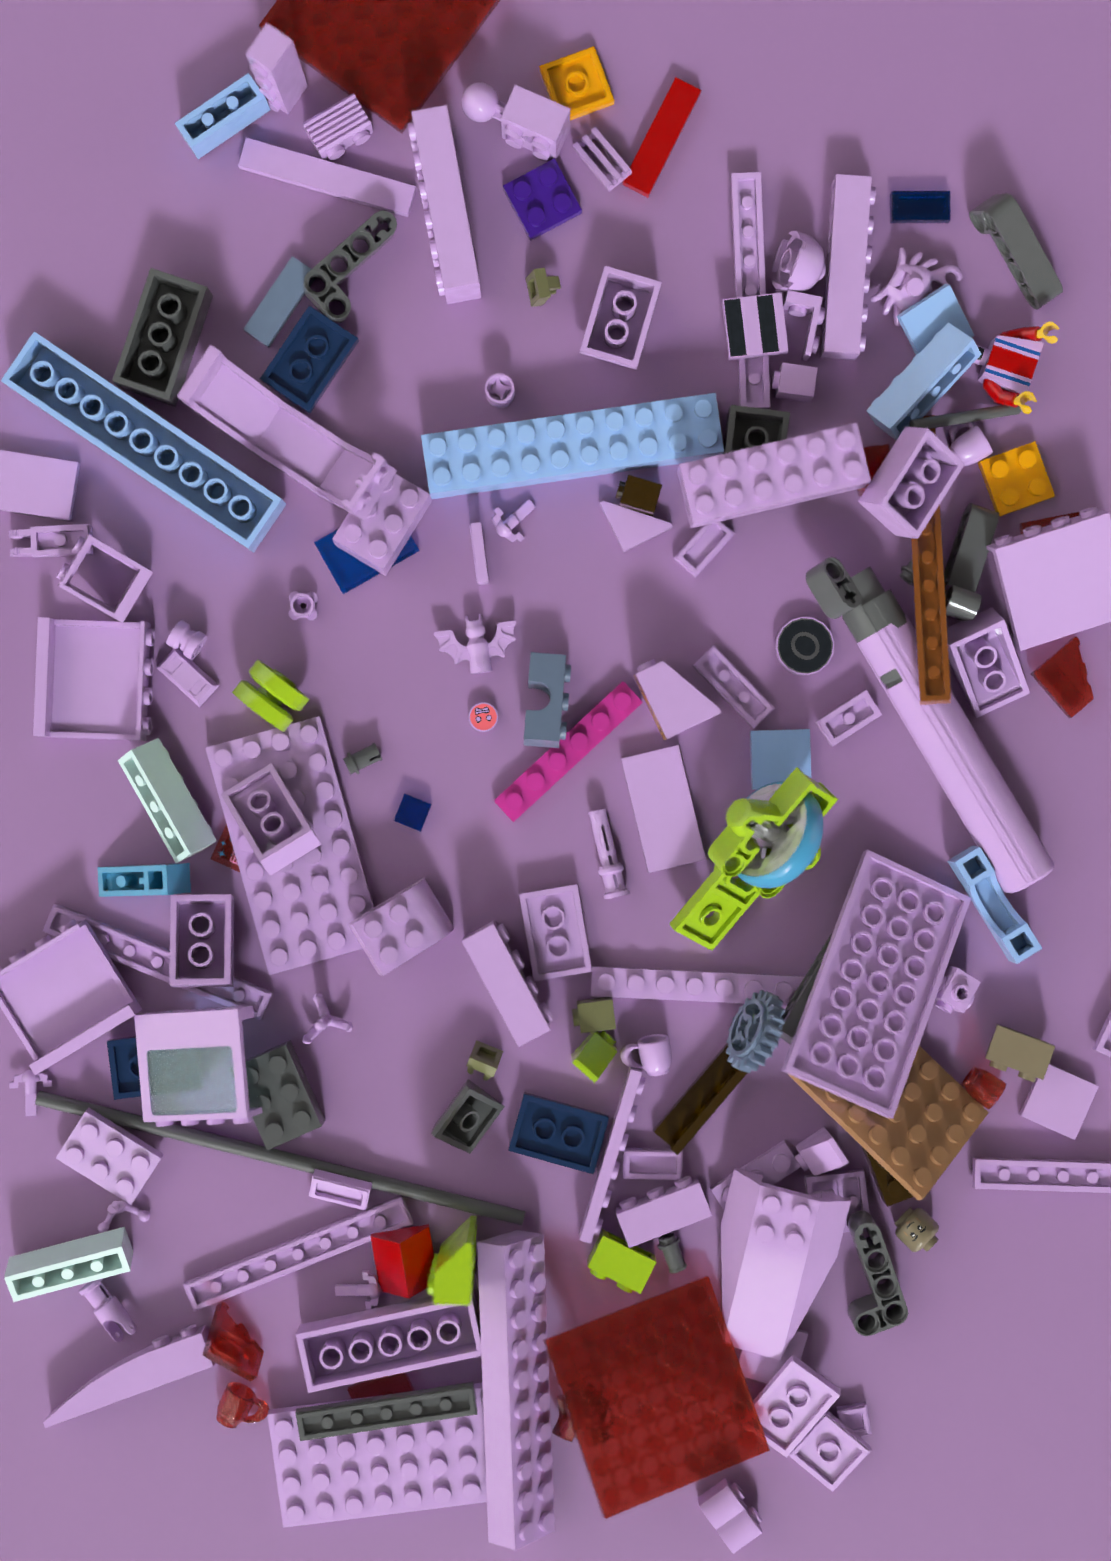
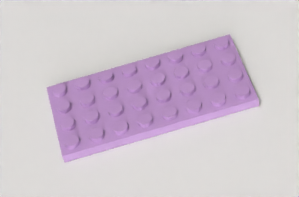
(310, 902)
(877, 984)
(377, 1469)

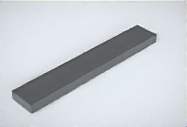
(386, 1411)

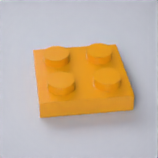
(1016, 479)

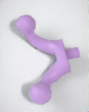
(119, 1207)

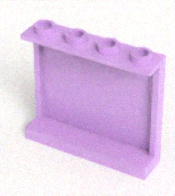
(1056, 577)
(93, 679)
(64, 994)

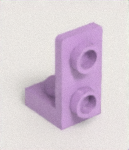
(801, 304)

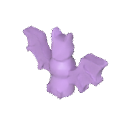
(478, 649)

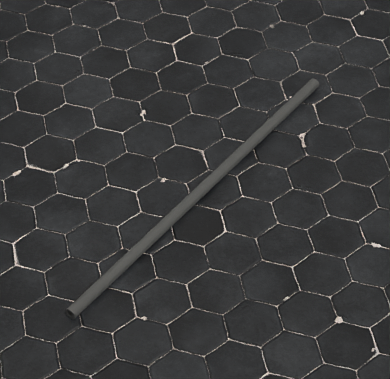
(285, 1158)

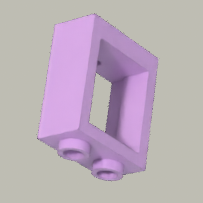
(129, 596)

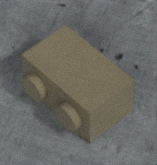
(1019, 1052)

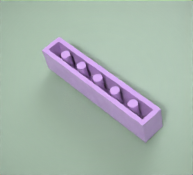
(847, 266)

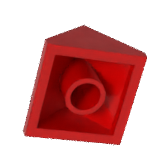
(403, 1260)

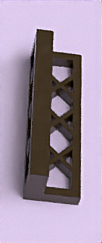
(699, 1102)

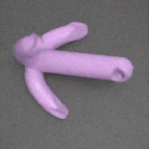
(325, 1020)

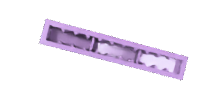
(139, 1372)

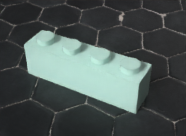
(167, 800)
(69, 1264)

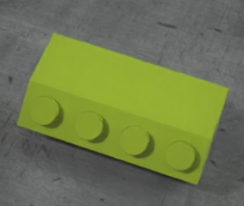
(455, 1267)

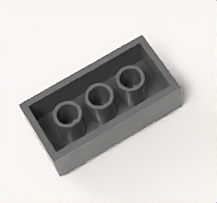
(163, 337)

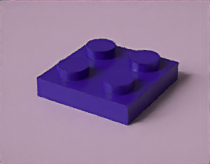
(542, 199)

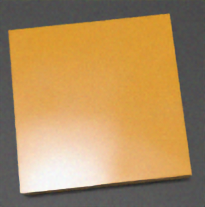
(577, 83)

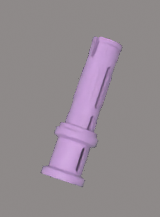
(610, 868)

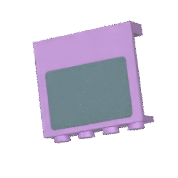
(193, 1066)

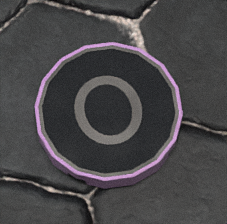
(804, 646)

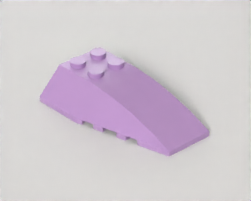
(774, 1259)

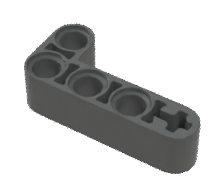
(1019, 248)
(353, 261)
(967, 561)
(875, 1269)

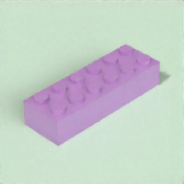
(444, 198)
(773, 475)
(387, 1342)

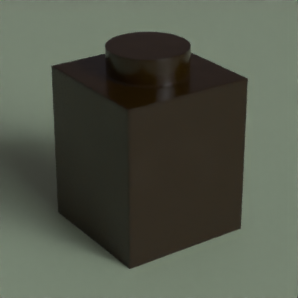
(639, 494)

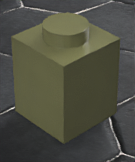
(594, 1015)

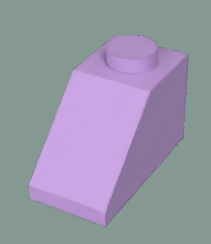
(820, 1153)

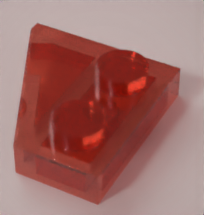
(1065, 678)
(232, 1345)

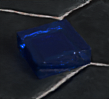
(412, 812)

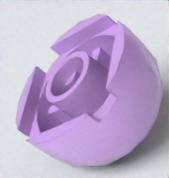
(798, 263)

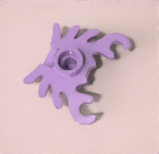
(912, 283)

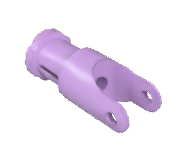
(108, 1309)

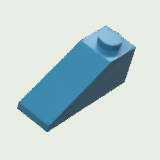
(144, 880)

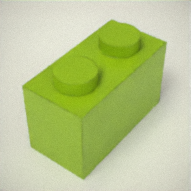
(620, 1263)

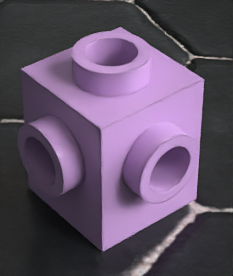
(956, 991)

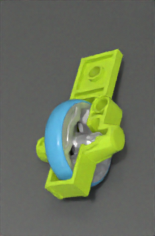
(758, 852)

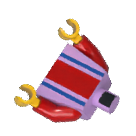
(1011, 362)

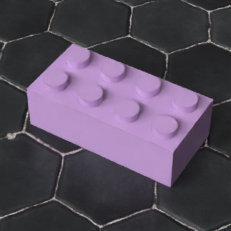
(506, 982)

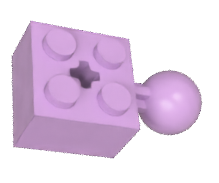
(525, 119)

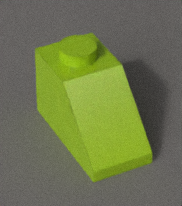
(594, 1054)

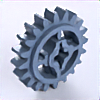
(755, 1031)

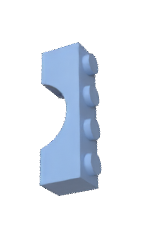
(998, 914)

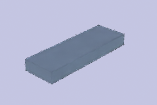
(278, 303)

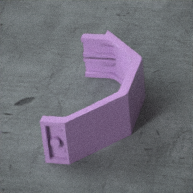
(285, 436)

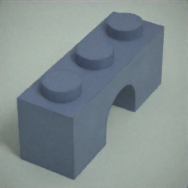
(547, 674)

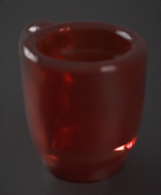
(983, 1087)
(236, 1405)

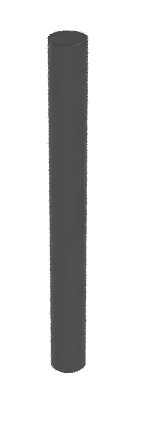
(964, 417)

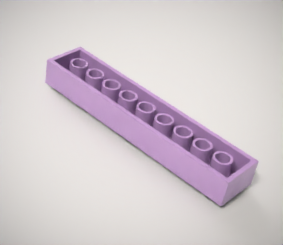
(515, 1388)

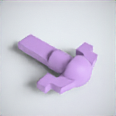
(504, 527)
(30, 1088)
(372, 1289)

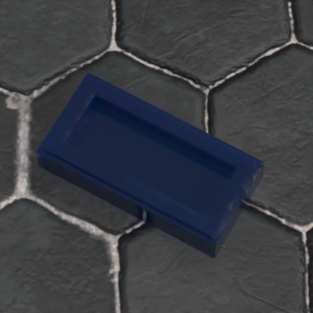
(920, 207)

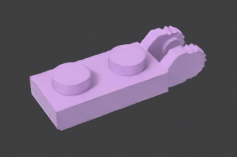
(50, 540)

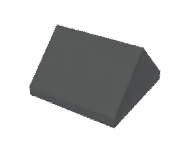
(467, 1117)

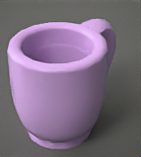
(971, 445)
(653, 1053)

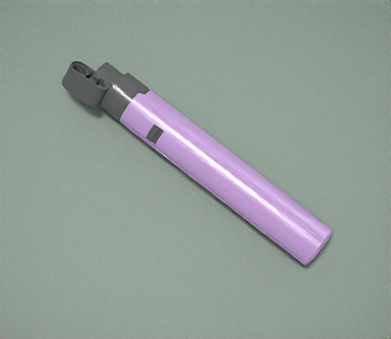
(938, 729)

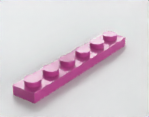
(560, 760)

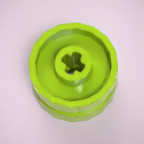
(272, 693)

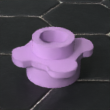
(297, 599)

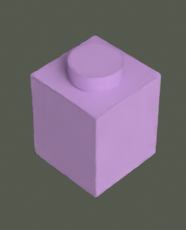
(795, 382)

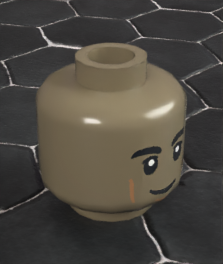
(917, 1229)

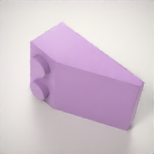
(986, 662)
(270, 819)

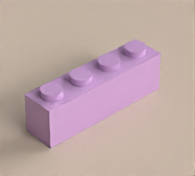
(277, 69)

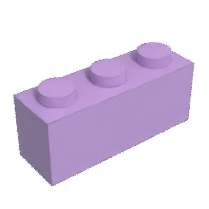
(662, 1211)

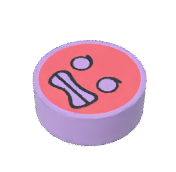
(483, 717)

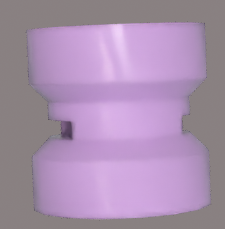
(498, 385)
(186, 639)

